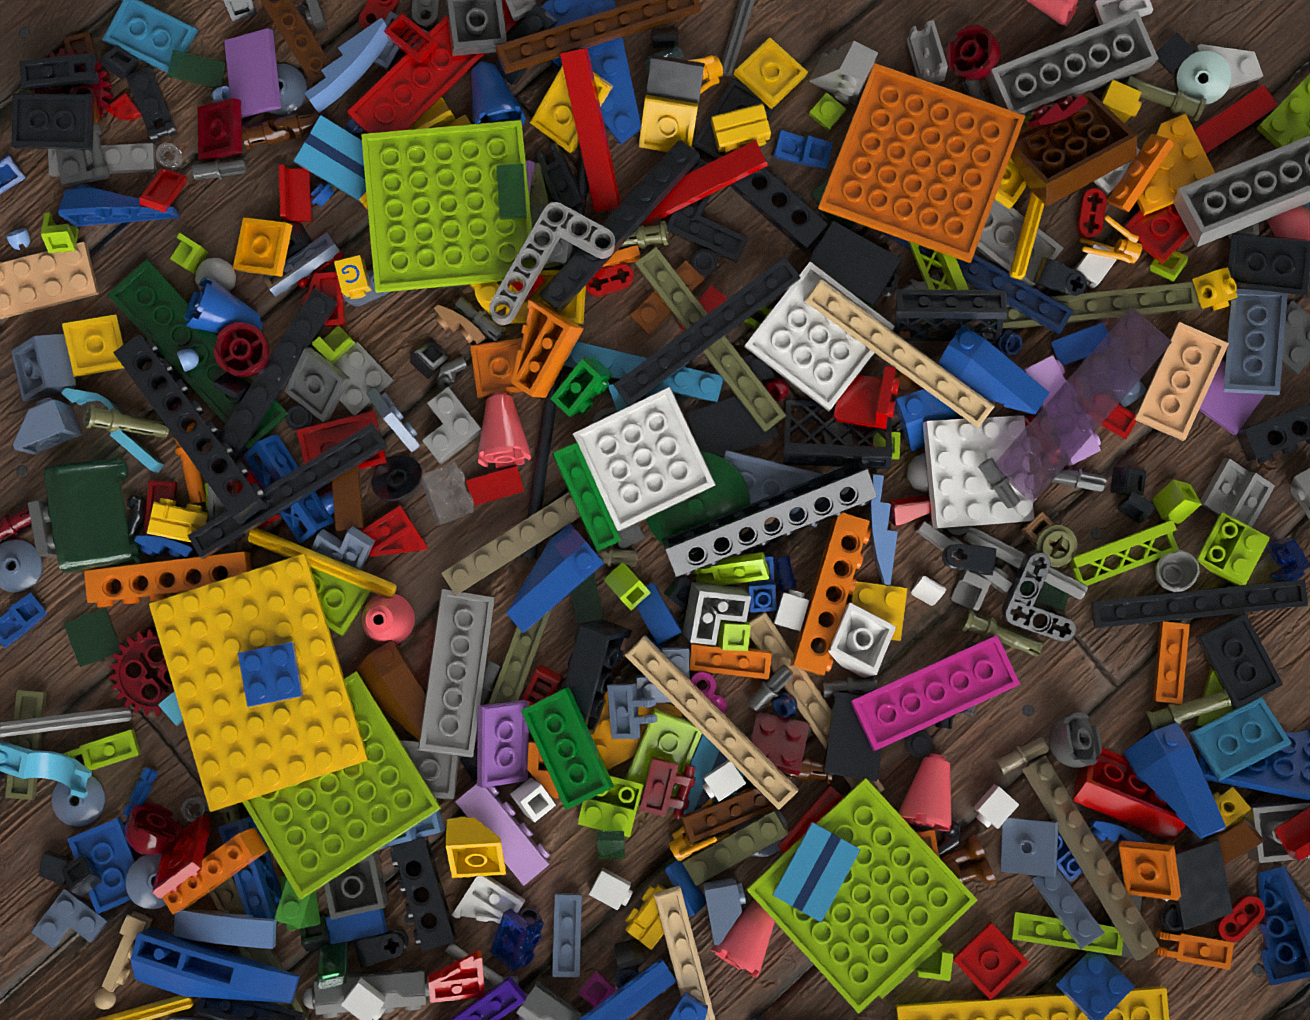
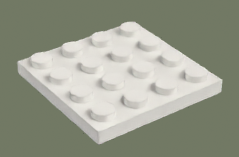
(808, 345)
(644, 459)
(956, 484)

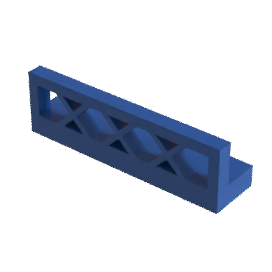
(278, 463)
(251, 883)
(633, 994)

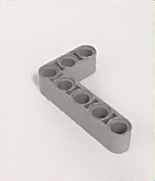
(540, 254)

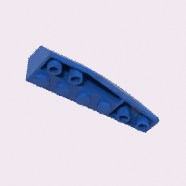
(206, 971)

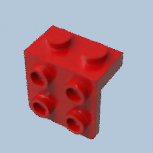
(868, 400)

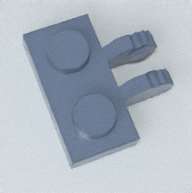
(624, 711)

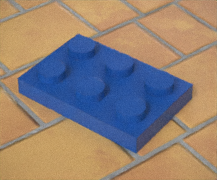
(111, 857)

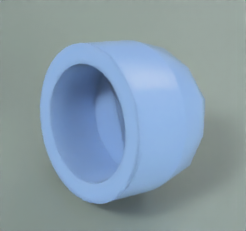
(220, 92)
(19, 237)
(188, 359)

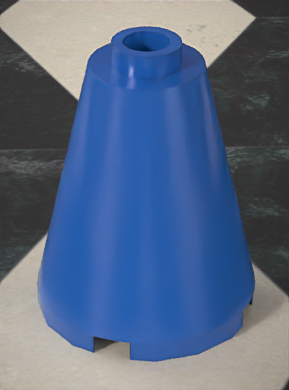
(492, 97)
(216, 308)

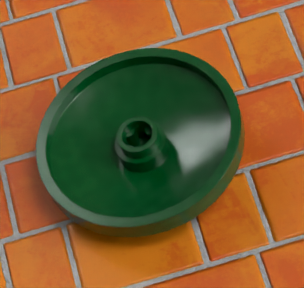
(727, 495)

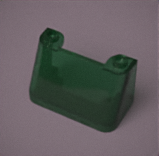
(90, 515)

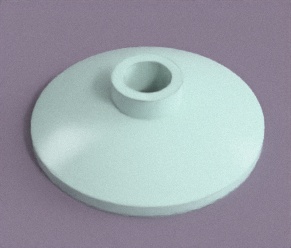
(1204, 62)

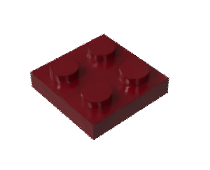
(219, 129)
(781, 741)

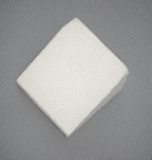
(928, 590)

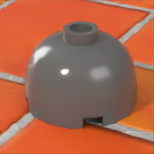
(1075, 740)

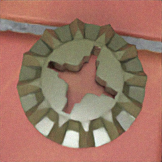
(1067, 541)

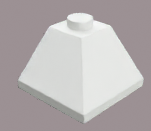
(861, 641)

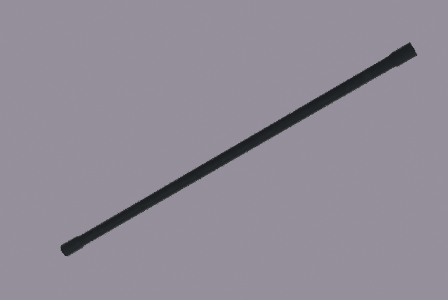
(549, 406)

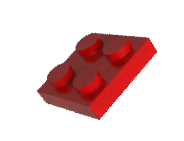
(990, 960)

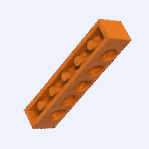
(858, 531)
(100, 581)

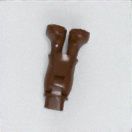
(978, 869)

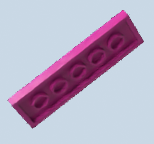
(935, 693)

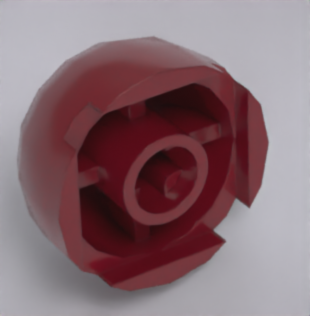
(973, 53)
(241, 349)
(151, 829)

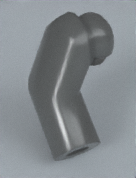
(448, 372)

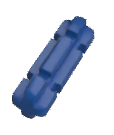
(141, 789)

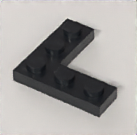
(691, 226)

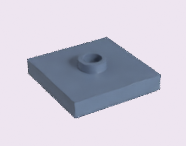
(1029, 847)

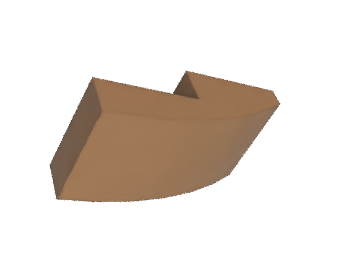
(454, 321)

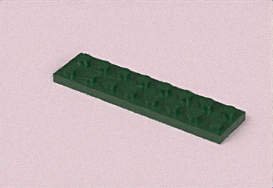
(160, 315)

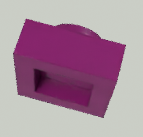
(596, 989)

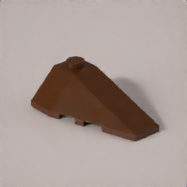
(395, 685)

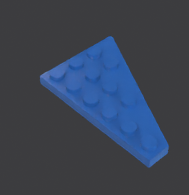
(607, 61)
(1280, 773)

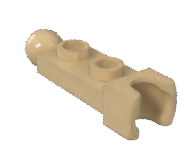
(118, 971)

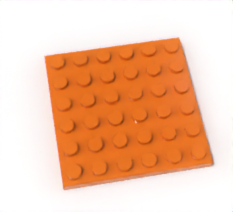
(922, 162)

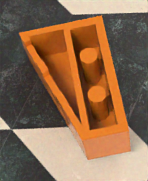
(544, 349)

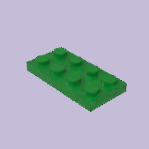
(567, 748)

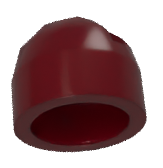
(781, 393)

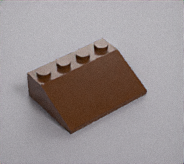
(1073, 151)

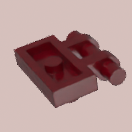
(659, 786)

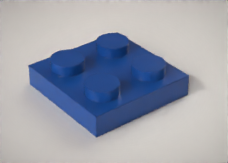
(270, 674)
(1095, 985)

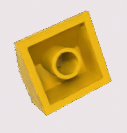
(473, 849)

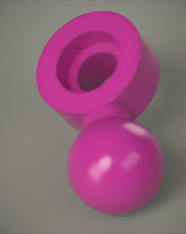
(709, 690)

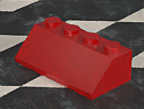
(1117, 792)

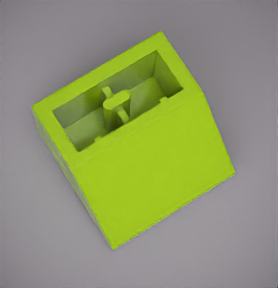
(1232, 550)
(613, 808)

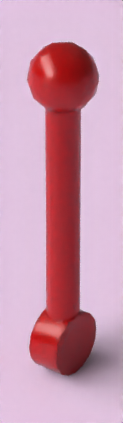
(303, 282)

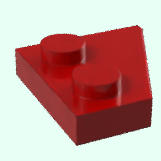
(458, 980)

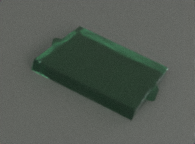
(92, 637)

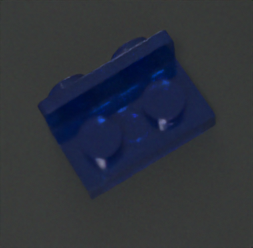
(1290, 556)
(516, 940)

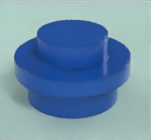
(321, 194)

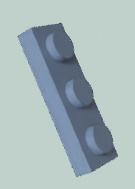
(303, 264)
(1068, 908)
(567, 935)

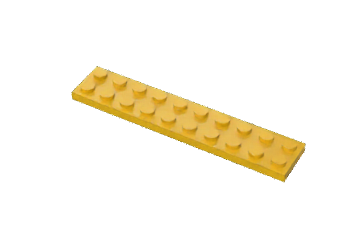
(1138, 1004)

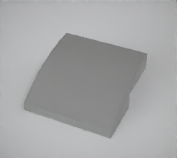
(1236, 492)

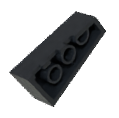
(591, 666)

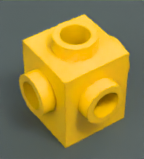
(1215, 289)
(1231, 807)

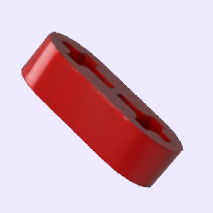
(1097, 214)
(611, 286)

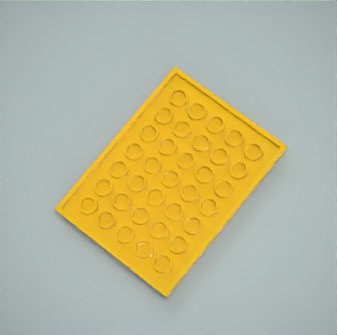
(269, 745)

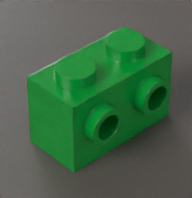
(582, 386)

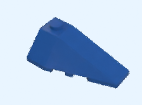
(97, 207)
(991, 372)
(919, 408)
(557, 573)
(1171, 769)
(1284, 928)

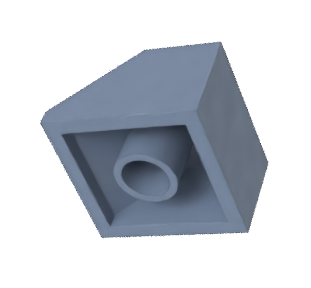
(43, 366)
(46, 427)
(724, 905)

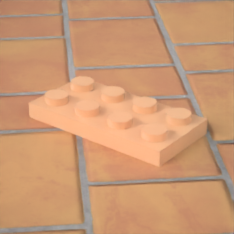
(46, 280)
(1181, 381)

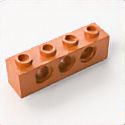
(217, 869)

